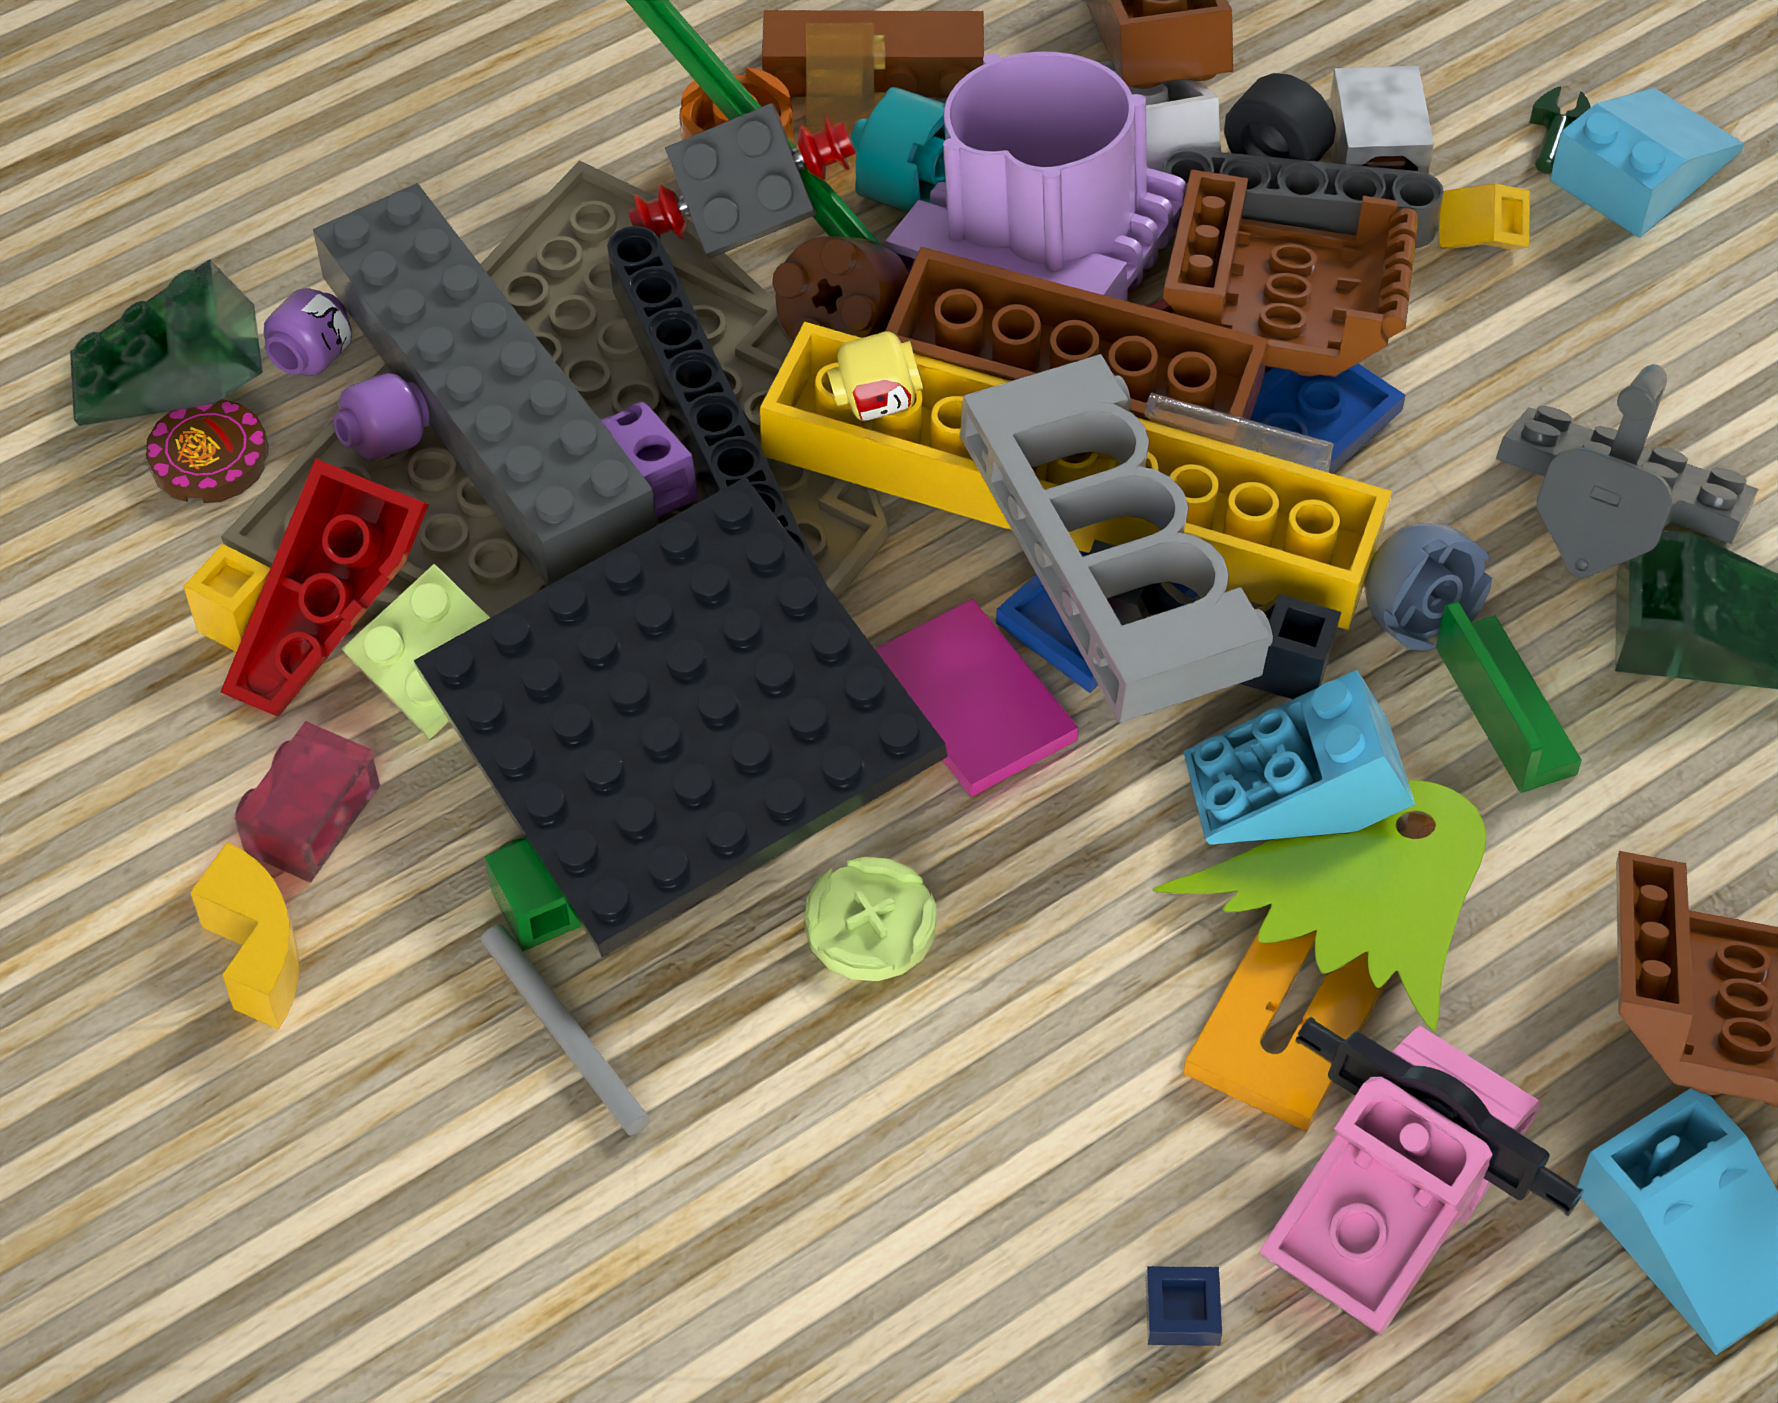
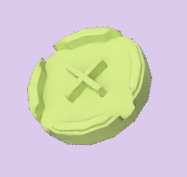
(870, 919)

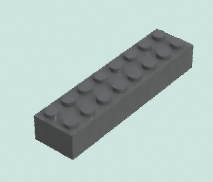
(486, 383)

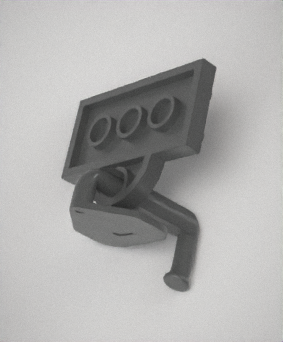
(1611, 495)

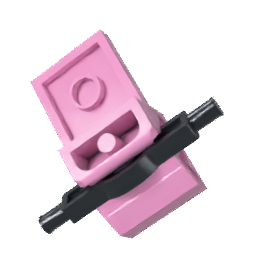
(1404, 1167)

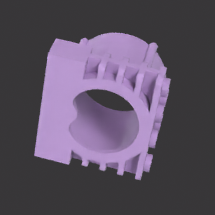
(1047, 176)

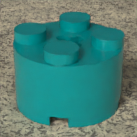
(900, 149)

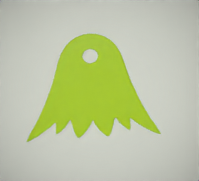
(1364, 892)

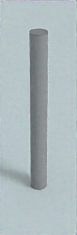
(565, 1030)

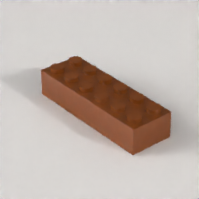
(1028, 325)

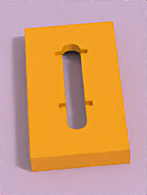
(1229, 1047)

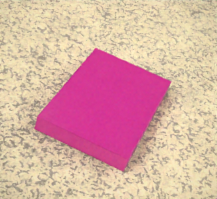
(978, 696)

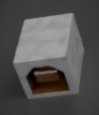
(1381, 118)

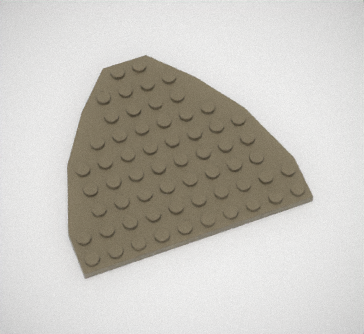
(561, 286)

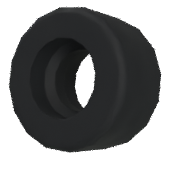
(1280, 120)

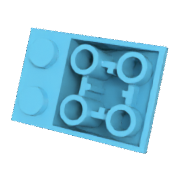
(1301, 769)
(1693, 1214)

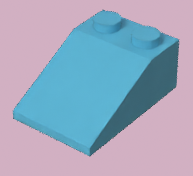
(1639, 157)

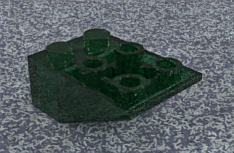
(168, 351)
(1697, 614)

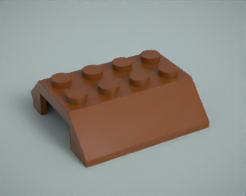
(1307, 290)
(1696, 984)

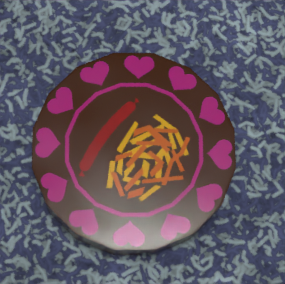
(207, 451)

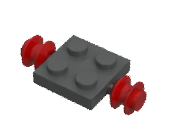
(742, 180)

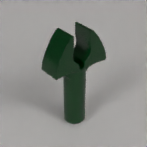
(1548, 114)

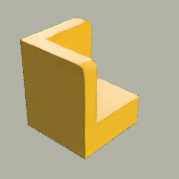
(1485, 216)
(225, 595)

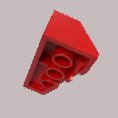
(328, 570)

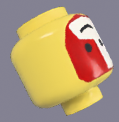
(875, 376)

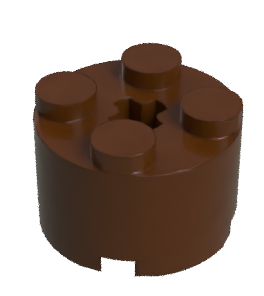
(839, 286)

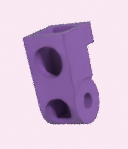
(656, 455)

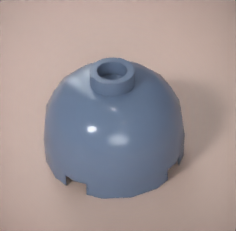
(1419, 575)

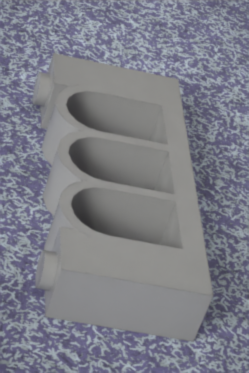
(1151, 659)

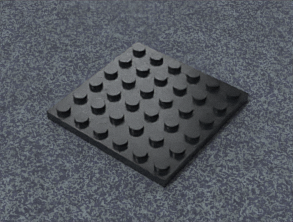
(678, 714)

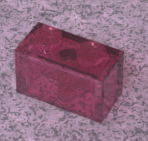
(306, 801)

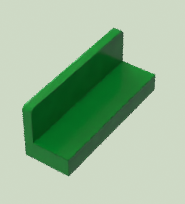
(1505, 700)

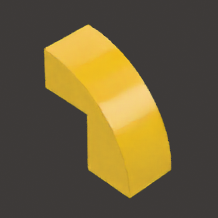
(246, 906)

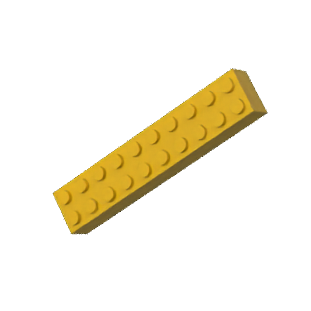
(1267, 517)

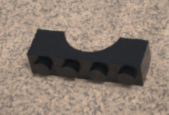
(1300, 633)

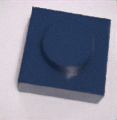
(1183, 1306)

